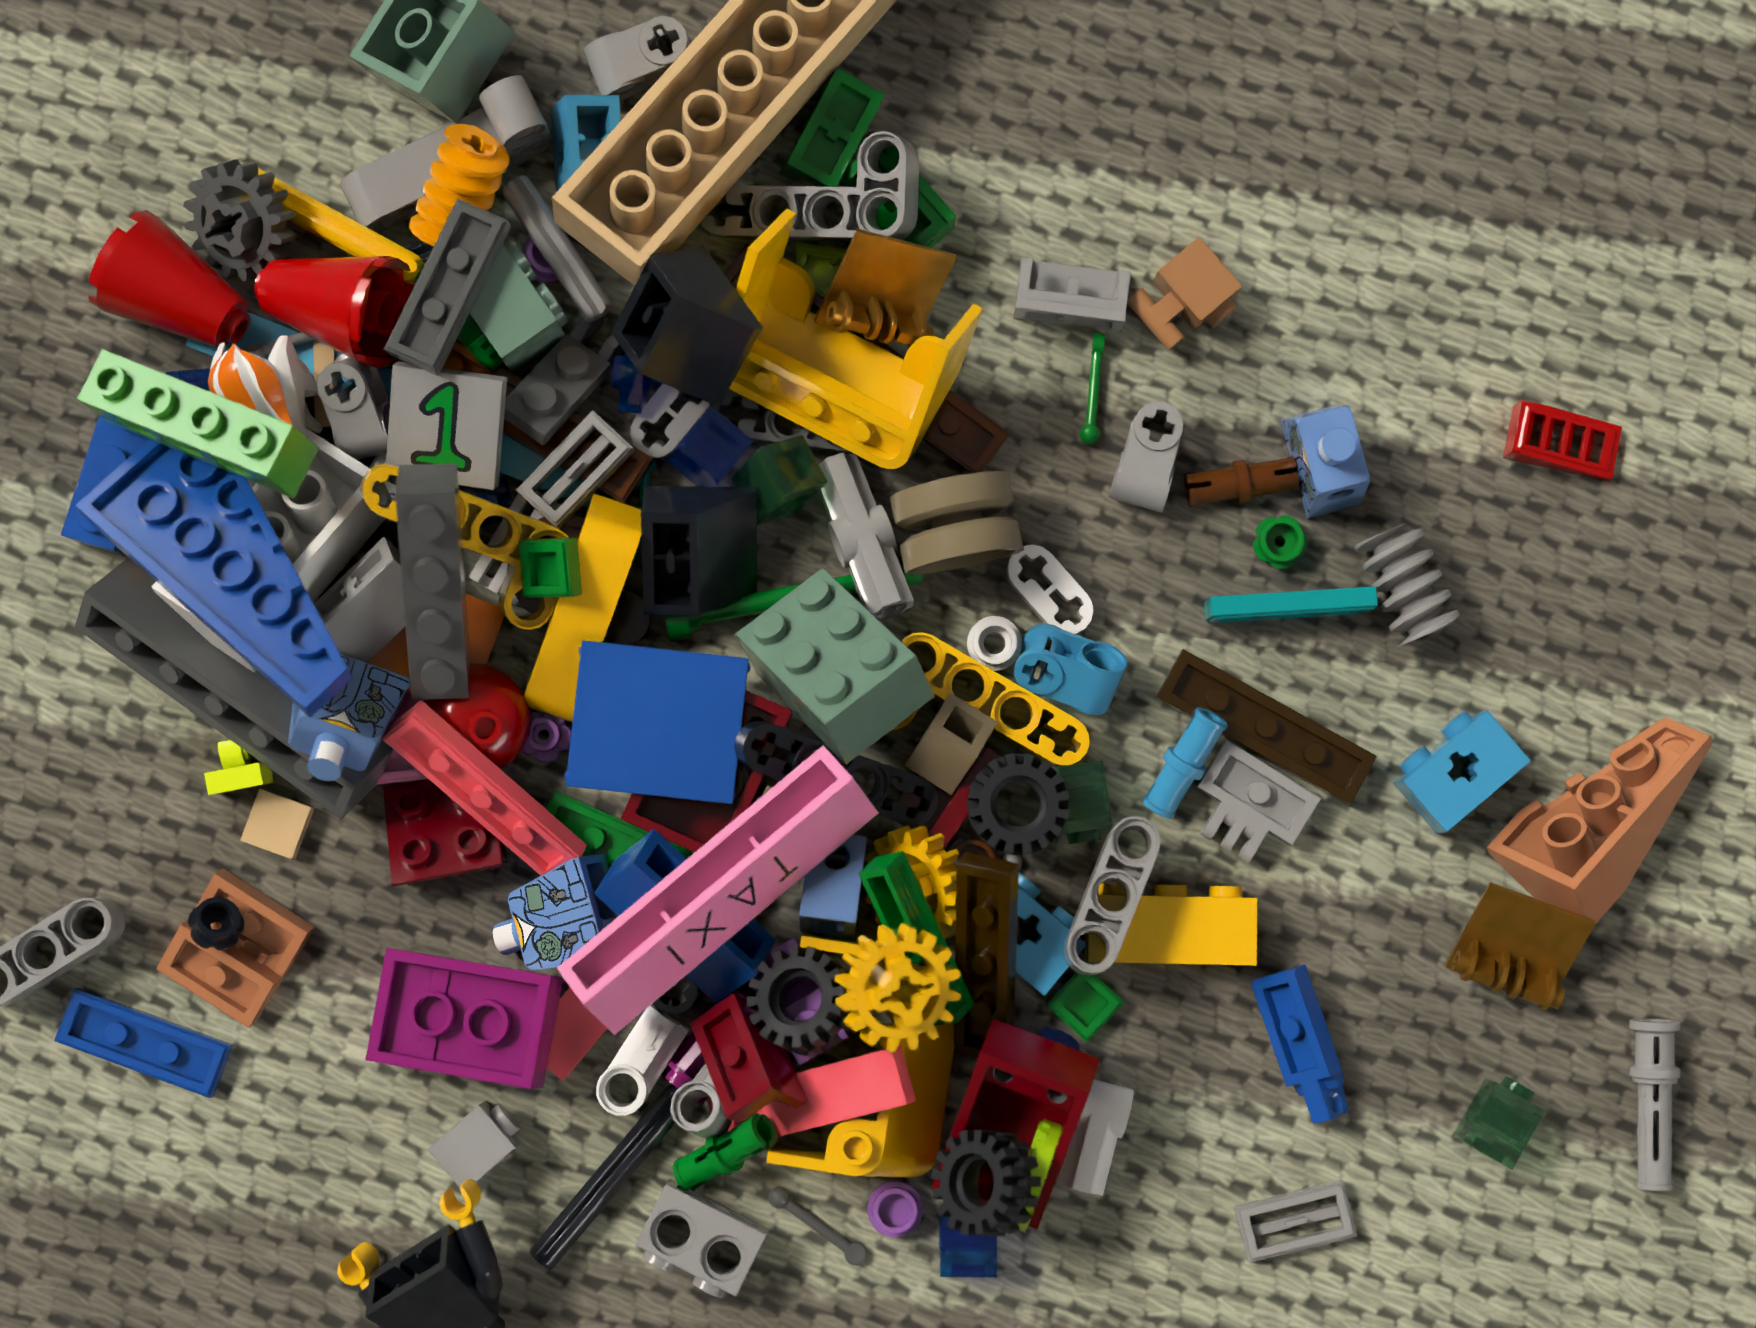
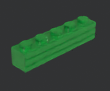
(900, 900)

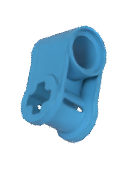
(1072, 671)

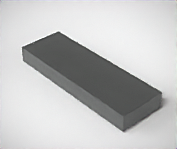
(447, 287)

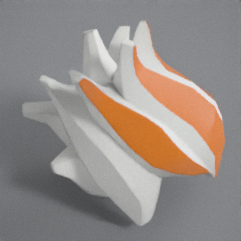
(265, 385)

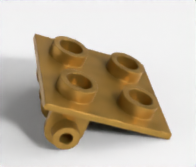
(885, 288)
(1520, 946)

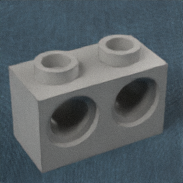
(708, 1224)

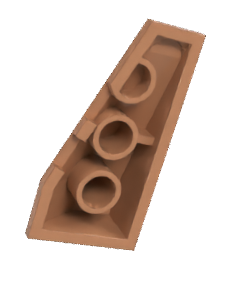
(1598, 832)

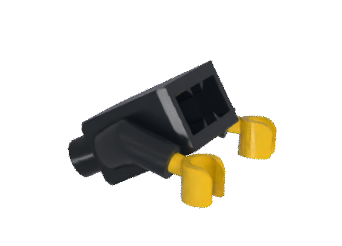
(437, 1283)

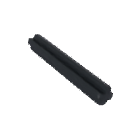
(605, 1182)

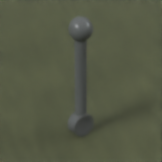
(854, 1252)

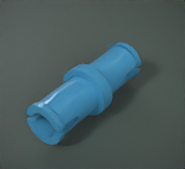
(1184, 762)

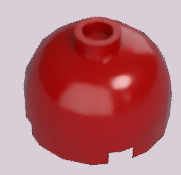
(493, 715)

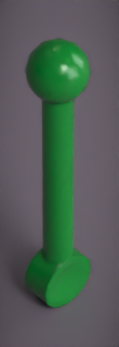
(1090, 432)

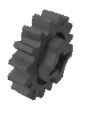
(239, 218)

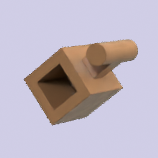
(1192, 286)

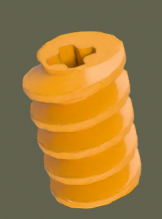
(467, 170)

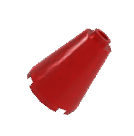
(166, 285)
(338, 301)

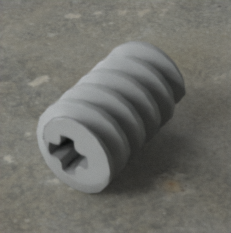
(1407, 582)

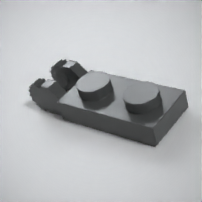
(560, 382)

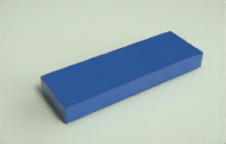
(143, 1042)

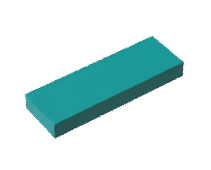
(1290, 604)

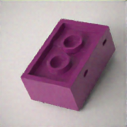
(464, 1018)

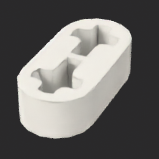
(1059, 581)

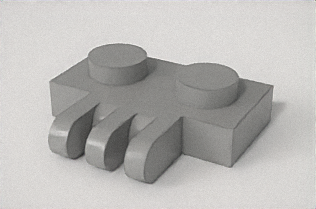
(1253, 801)

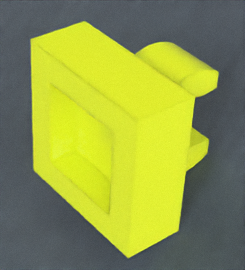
(237, 771)

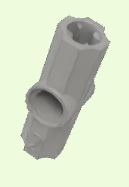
(863, 537)

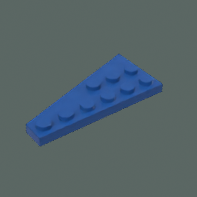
(222, 560)

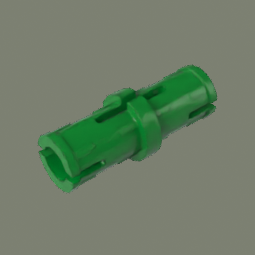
(725, 1152)

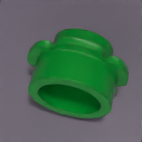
(1283, 527)

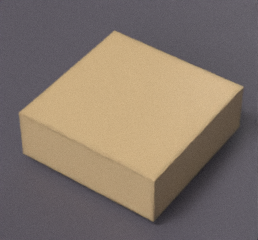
(277, 824)

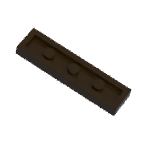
(1268, 727)
(985, 945)

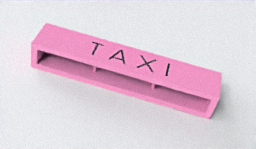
(717, 890)

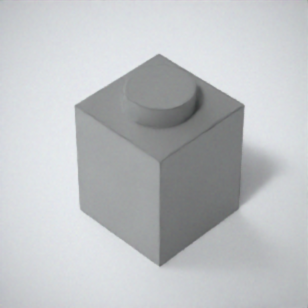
(477, 1143)

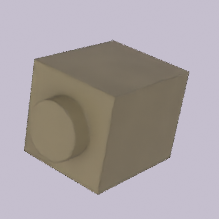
(950, 743)

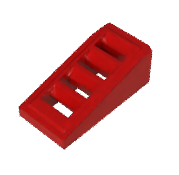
(1519, 433)

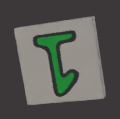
(448, 421)

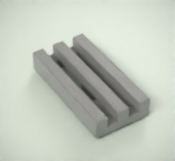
(590, 485)
(1249, 1232)

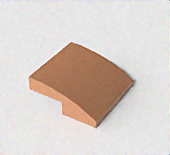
(249, 972)

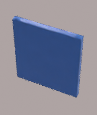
(657, 722)

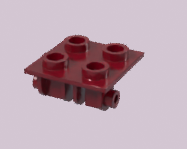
(434, 836)

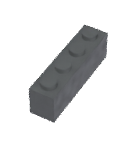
(433, 580)

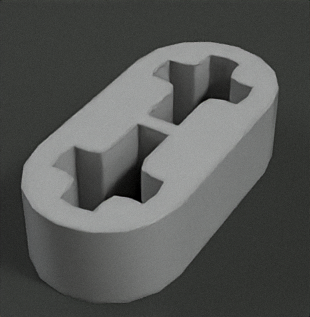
(677, 428)

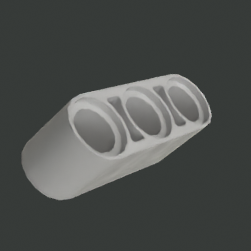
(1127, 872)
(71, 942)

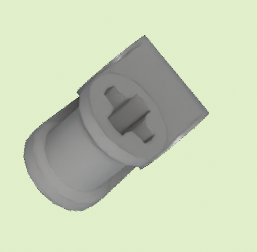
(632, 59)
(355, 412)
(1145, 465)

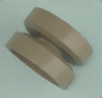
(956, 515)

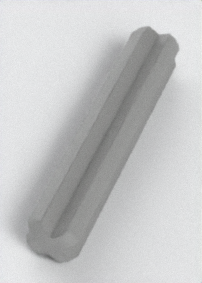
(556, 249)

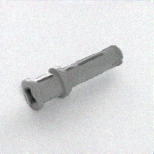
(1656, 1171)

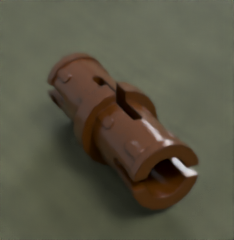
(1241, 481)

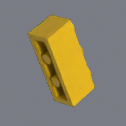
(1182, 927)

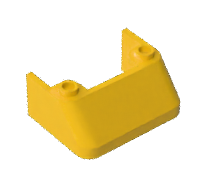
(835, 378)
(903, 1137)

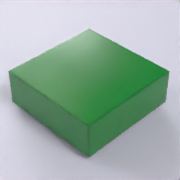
(550, 567)
(1084, 1004)

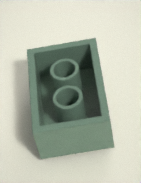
(835, 665)

